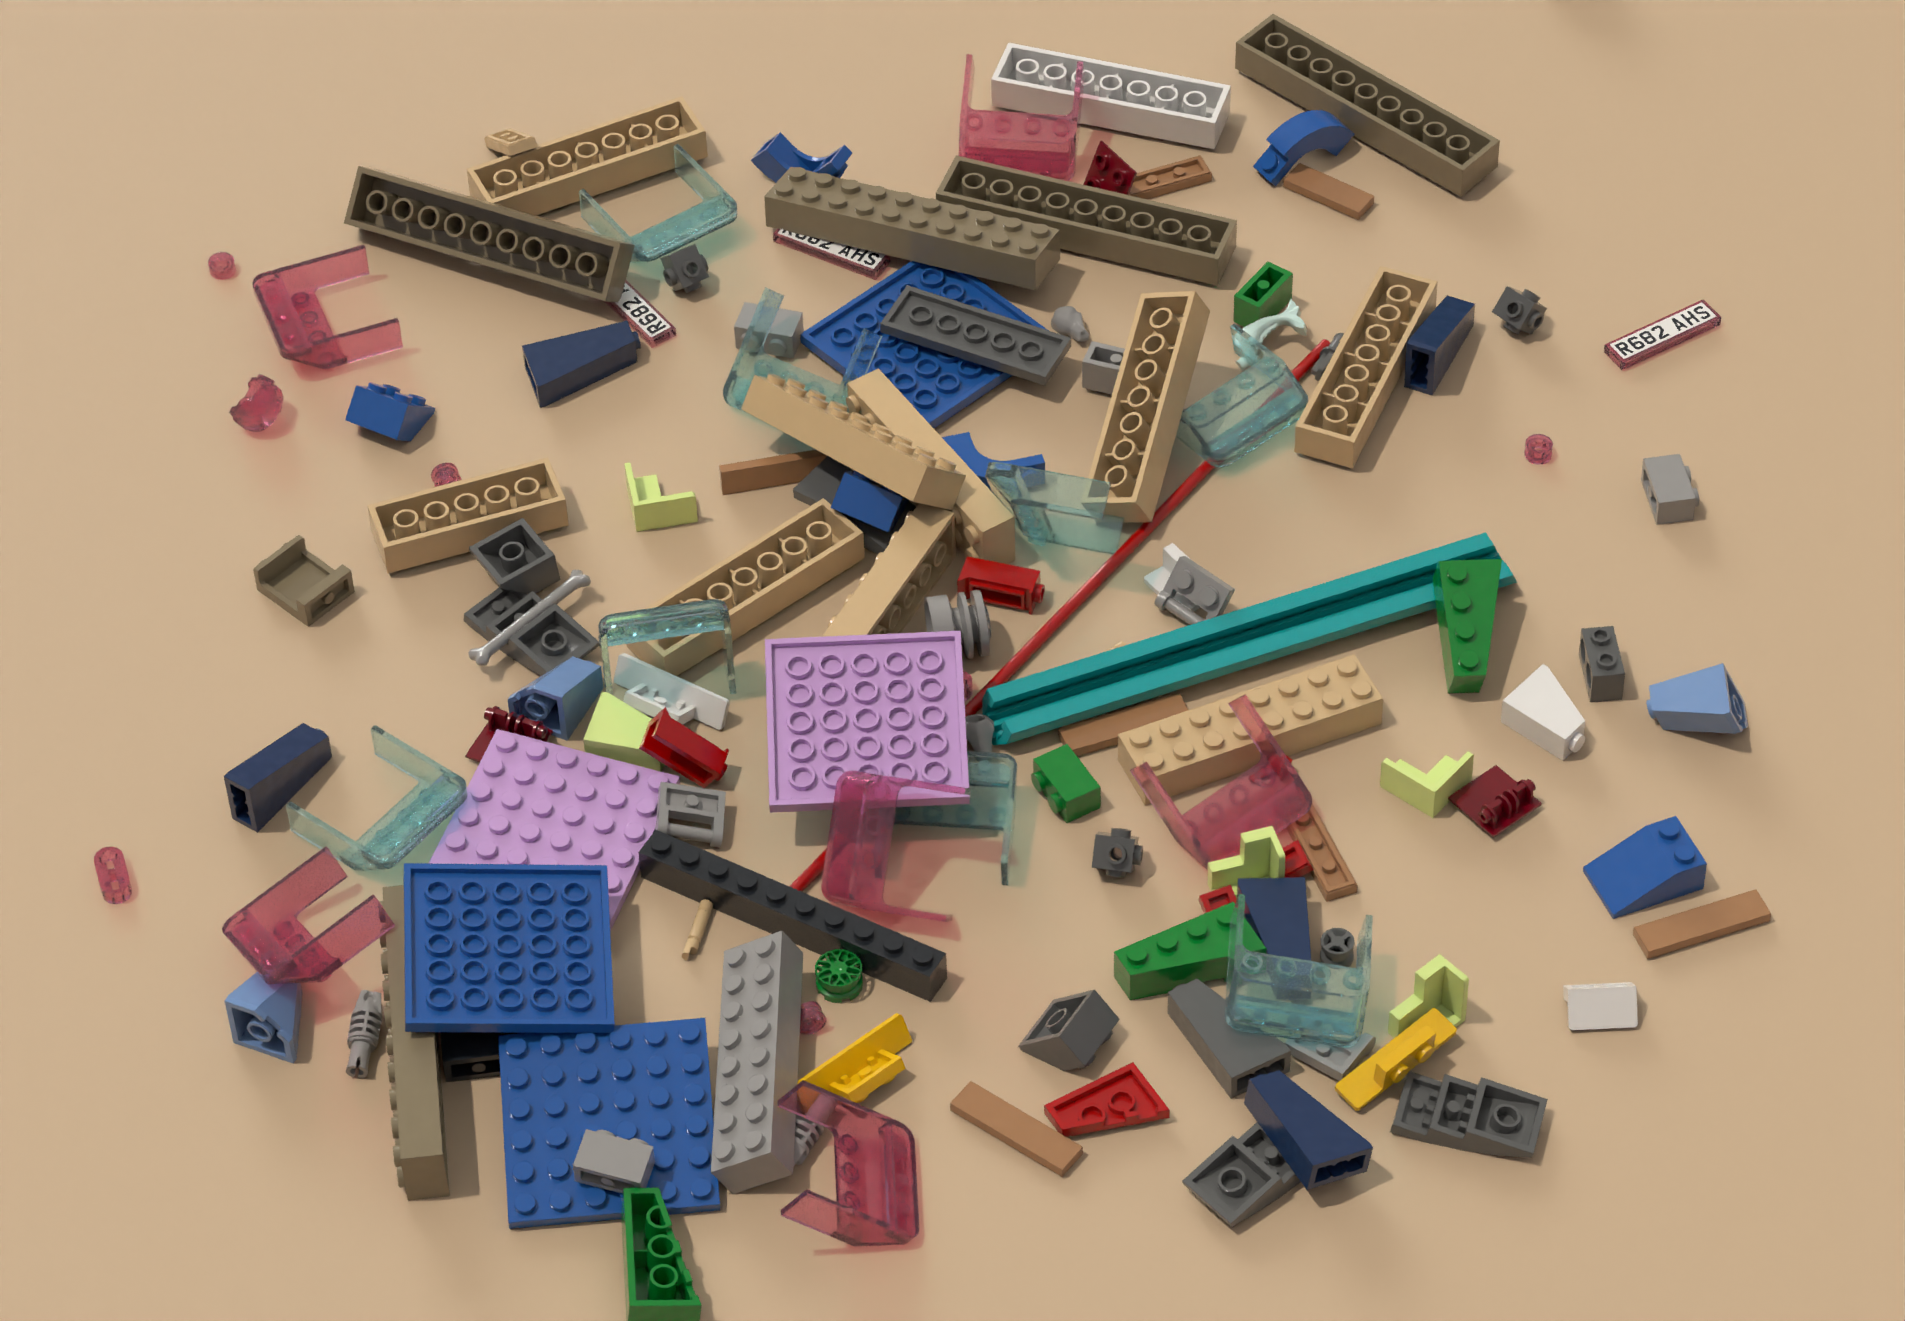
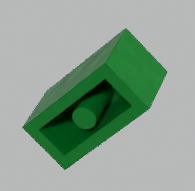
(1263, 294)
(1066, 783)

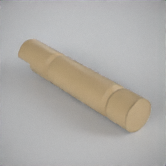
(698, 928)

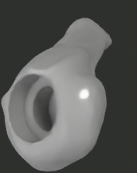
(1070, 323)
(979, 732)

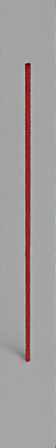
(1081, 595)

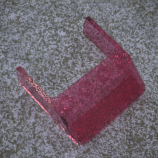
(1021, 140)
(299, 322)
(1256, 799)
(862, 841)
(281, 947)
(872, 1172)

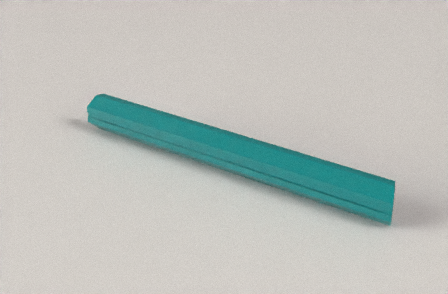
(1224, 643)

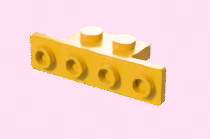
(1395, 1059)
(865, 1062)

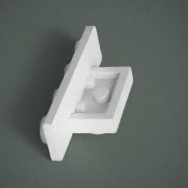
(655, 689)

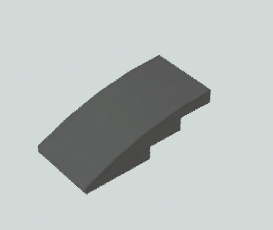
(824, 483)
(540, 643)
(1469, 1115)
(1242, 1176)

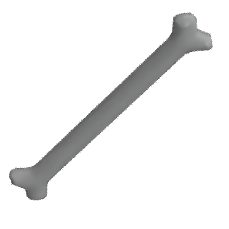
(483, 654)

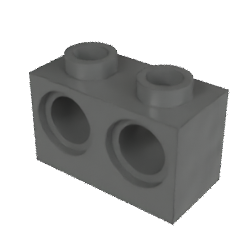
(1601, 664)

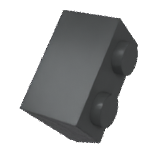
(517, 559)
(1071, 1031)

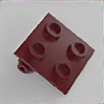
(1110, 171)
(511, 723)
(1496, 800)

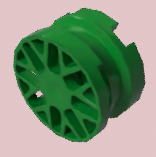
(839, 975)

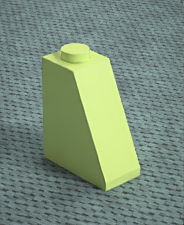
(618, 733)

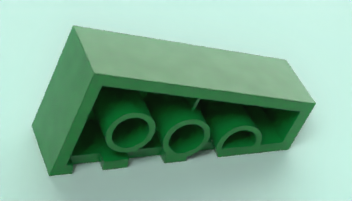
(1465, 613)
(1181, 955)
(654, 1270)

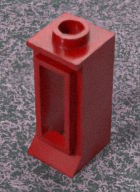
(1001, 583)
(683, 750)

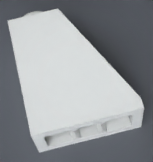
(1544, 714)

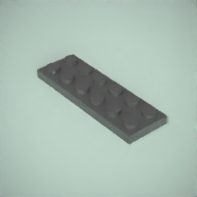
(976, 335)

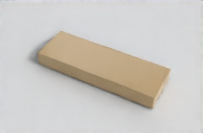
(510, 141)

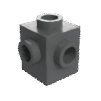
(685, 269)
(1520, 310)
(1104, 852)

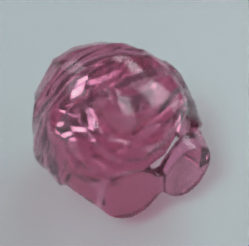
(259, 406)

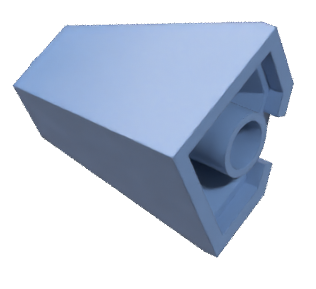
(560, 696)
(1699, 702)
(266, 1017)

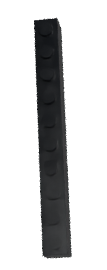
(800, 916)

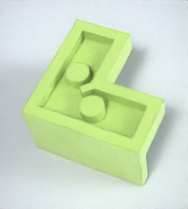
(657, 511)
(1430, 790)
(1259, 858)
(1435, 986)

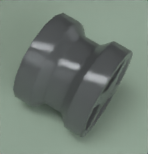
(1337, 947)

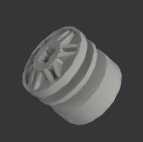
(970, 620)

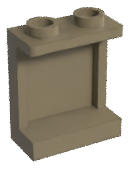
(302, 582)

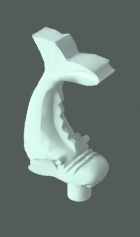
(1264, 326)

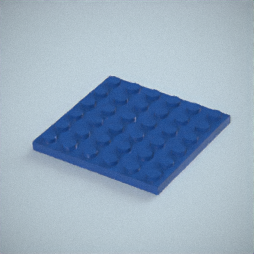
(929, 379)
(507, 948)
(631, 1082)

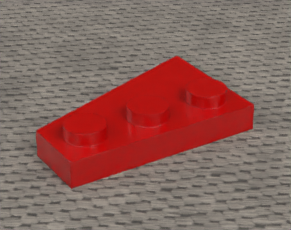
(1107, 1103)

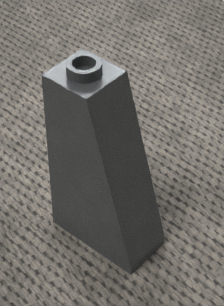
(1227, 1053)

